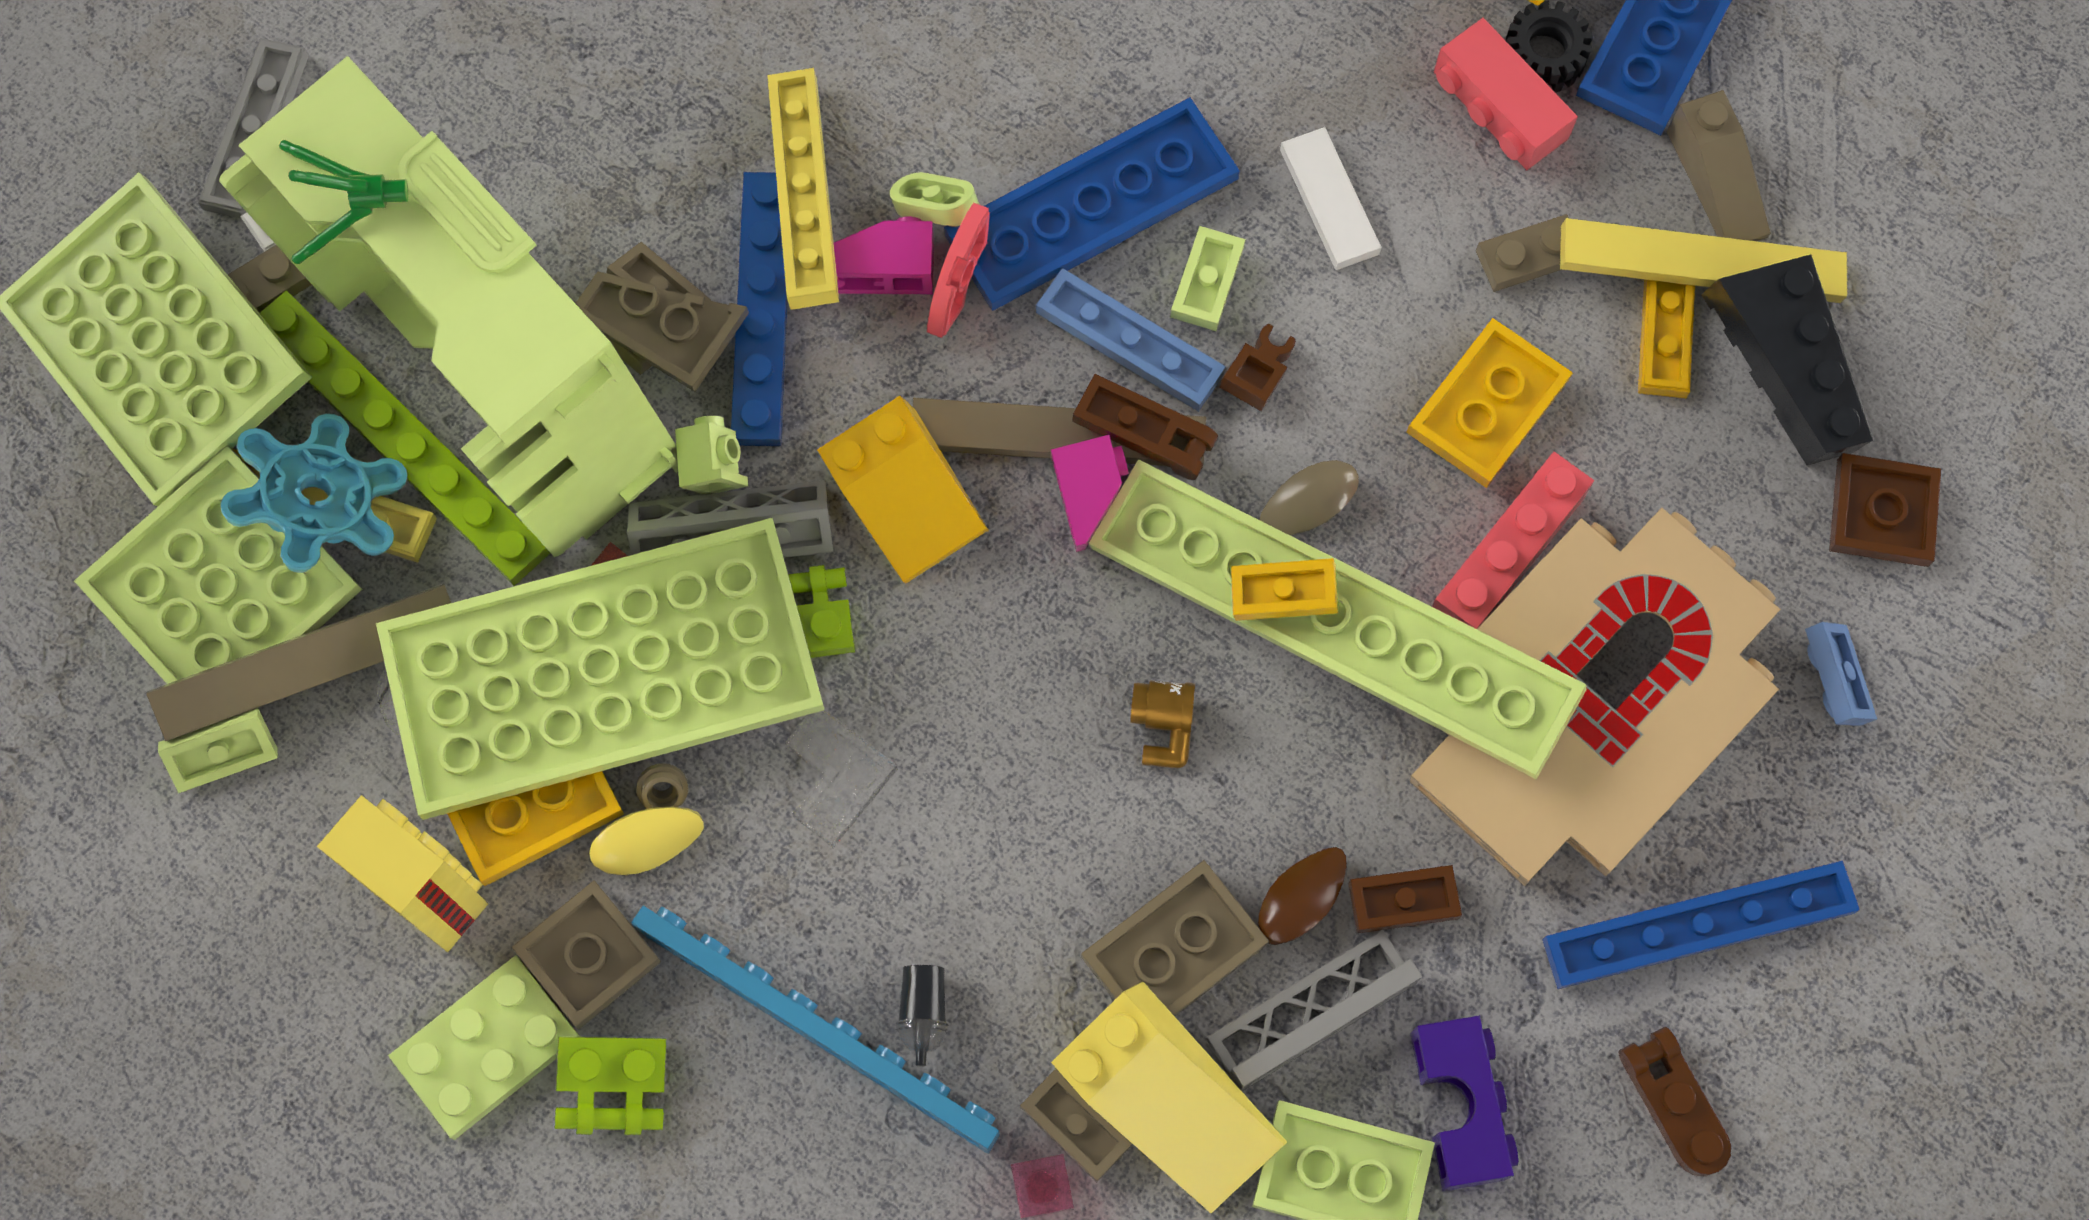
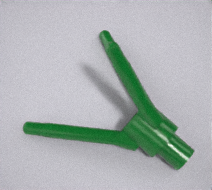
(363, 192)

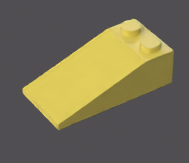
(1169, 1097)

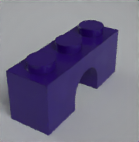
(1460, 1055)

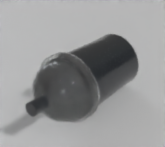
(922, 1010)

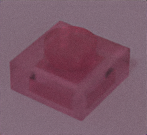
(1042, 1186)

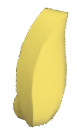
(645, 839)

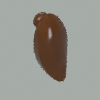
(1302, 896)

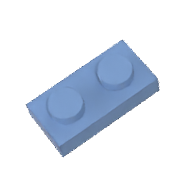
(1841, 675)

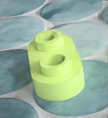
(933, 198)

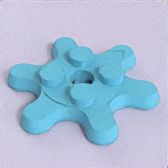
(321, 464)

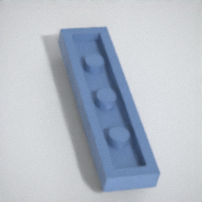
(1130, 339)

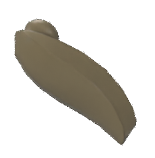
(1311, 497)

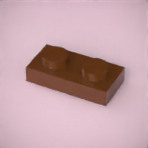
(1404, 899)

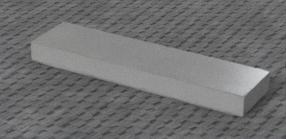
(264, 93)

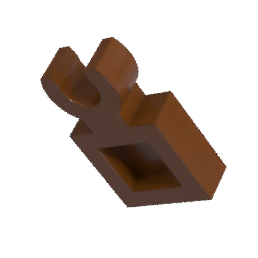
(1258, 370)

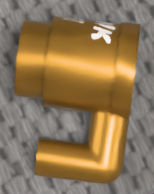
(1168, 708)

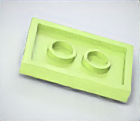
(483, 1047)
(1342, 1169)

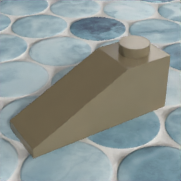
(1719, 166)

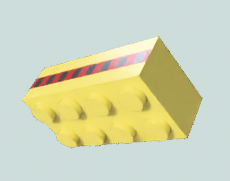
(406, 870)

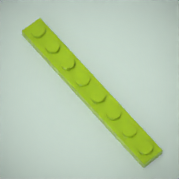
(402, 437)

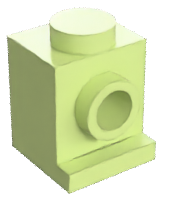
(708, 457)

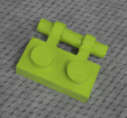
(825, 622)
(610, 1066)

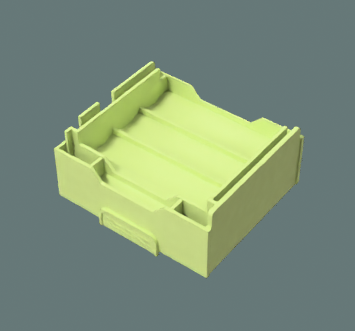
(455, 276)

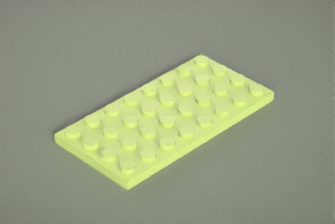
(597, 668)

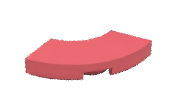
(958, 269)

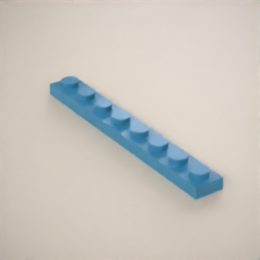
(837, 1038)

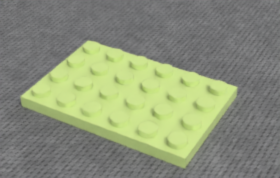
(151, 339)

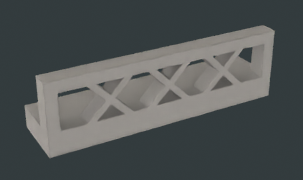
(800, 526)
(1323, 1026)

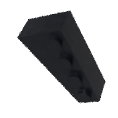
(1795, 354)

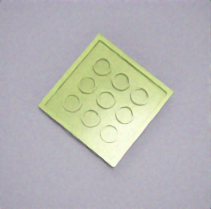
(208, 591)

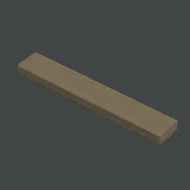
(1012, 429)
(280, 669)

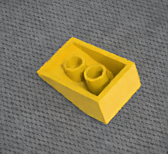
(902, 488)

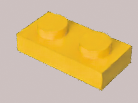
(1284, 589)

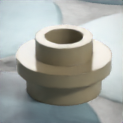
(658, 773)

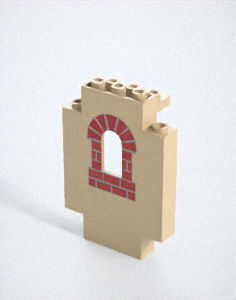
(1628, 764)

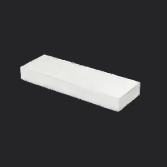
(1330, 198)

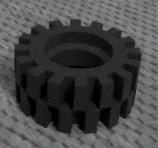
(1559, 26)

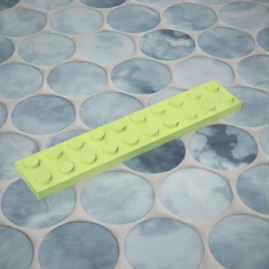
(1375, 641)

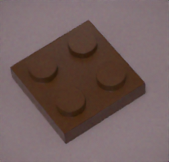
(1885, 510)

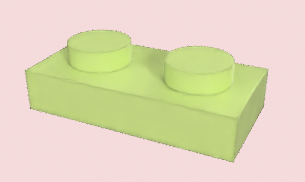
(1207, 278)
(218, 750)

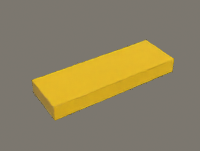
(1666, 339)

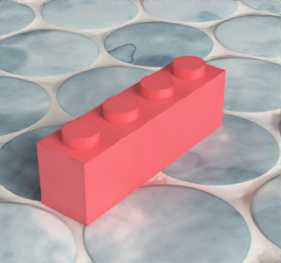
(1514, 542)

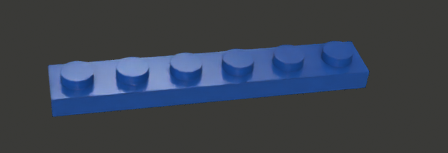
(762, 335)
(1700, 924)

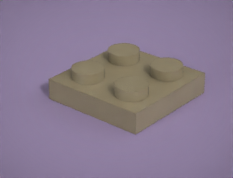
(586, 954)

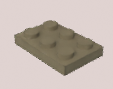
(1178, 942)

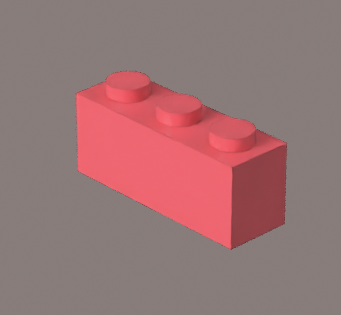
(1504, 94)

